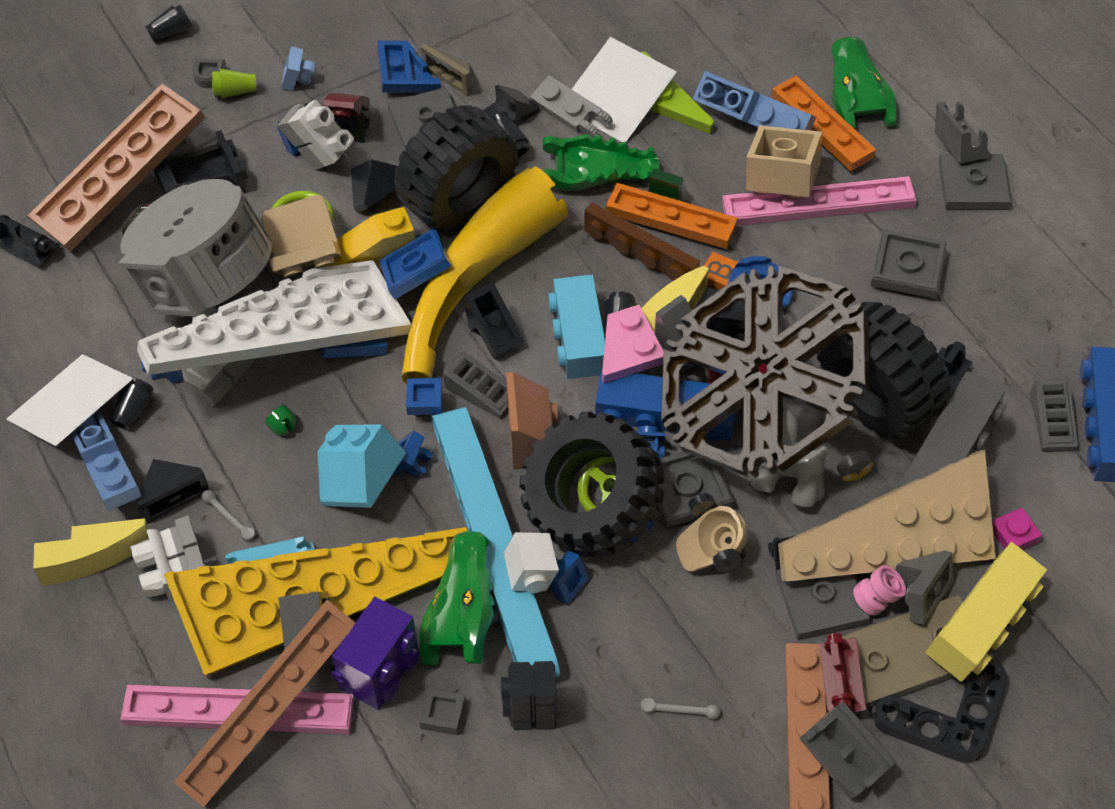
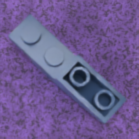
(749, 105)
(105, 462)

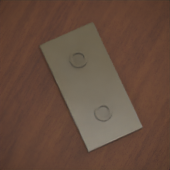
(895, 656)

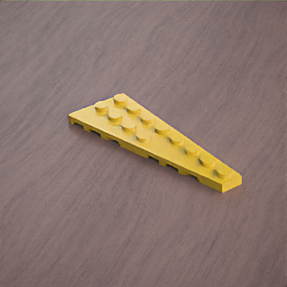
(236, 609)

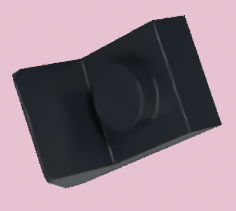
(514, 103)
(492, 319)

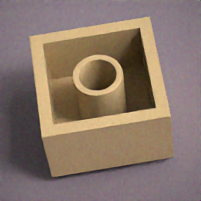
(783, 161)

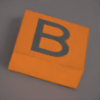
(719, 270)

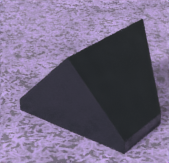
(371, 183)

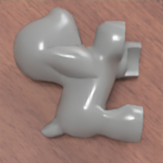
(807, 470)

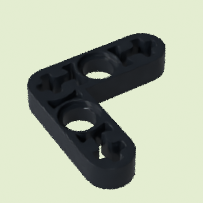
(951, 729)

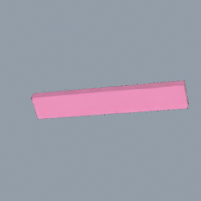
(822, 202)
(212, 706)

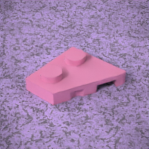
(629, 345)

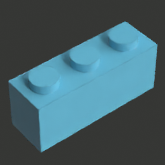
(577, 326)

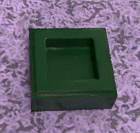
(665, 184)

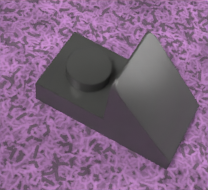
(926, 583)

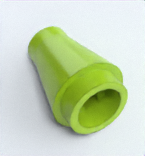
(232, 83)

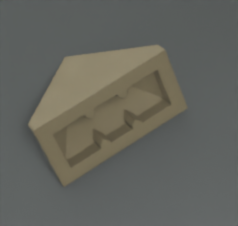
(447, 68)

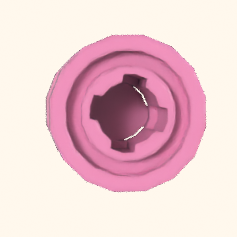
(876, 593)

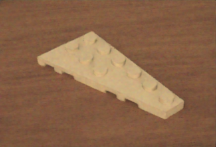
(918, 519)

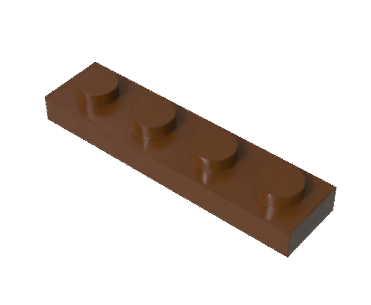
(637, 243)

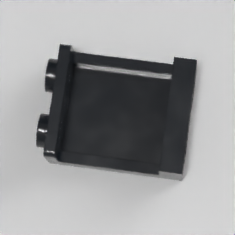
(201, 164)

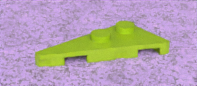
(681, 107)

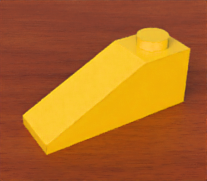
(376, 237)

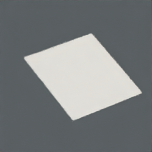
(623, 86)
(69, 399)

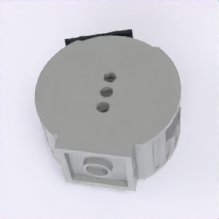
(195, 247)

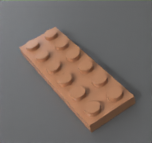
(116, 167)

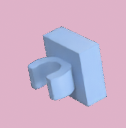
(296, 69)

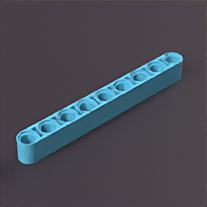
(484, 514)

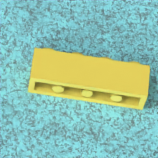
(986, 612)

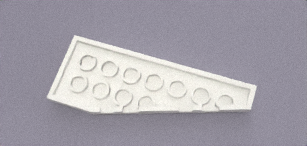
(313, 312)

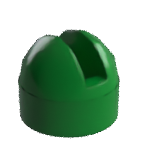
(280, 420)

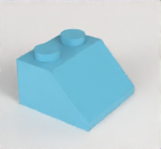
(356, 464)

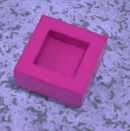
(1016, 528)

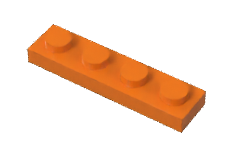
(837, 134)
(672, 215)

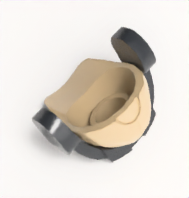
(714, 538)

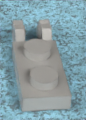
(569, 107)

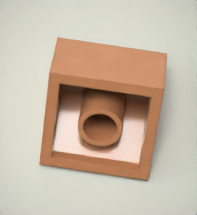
(528, 415)

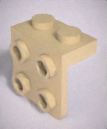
(301, 236)

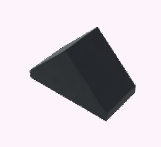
(169, 487)

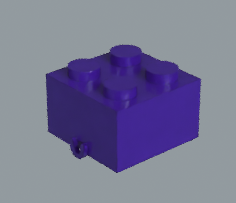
(376, 653)

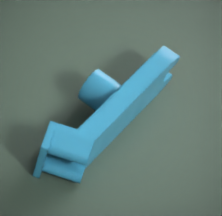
(270, 550)

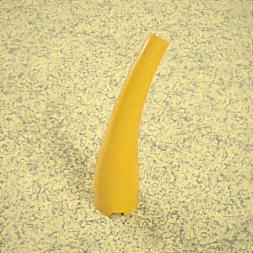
(499, 230)

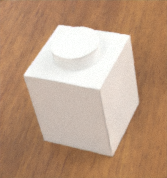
(530, 562)

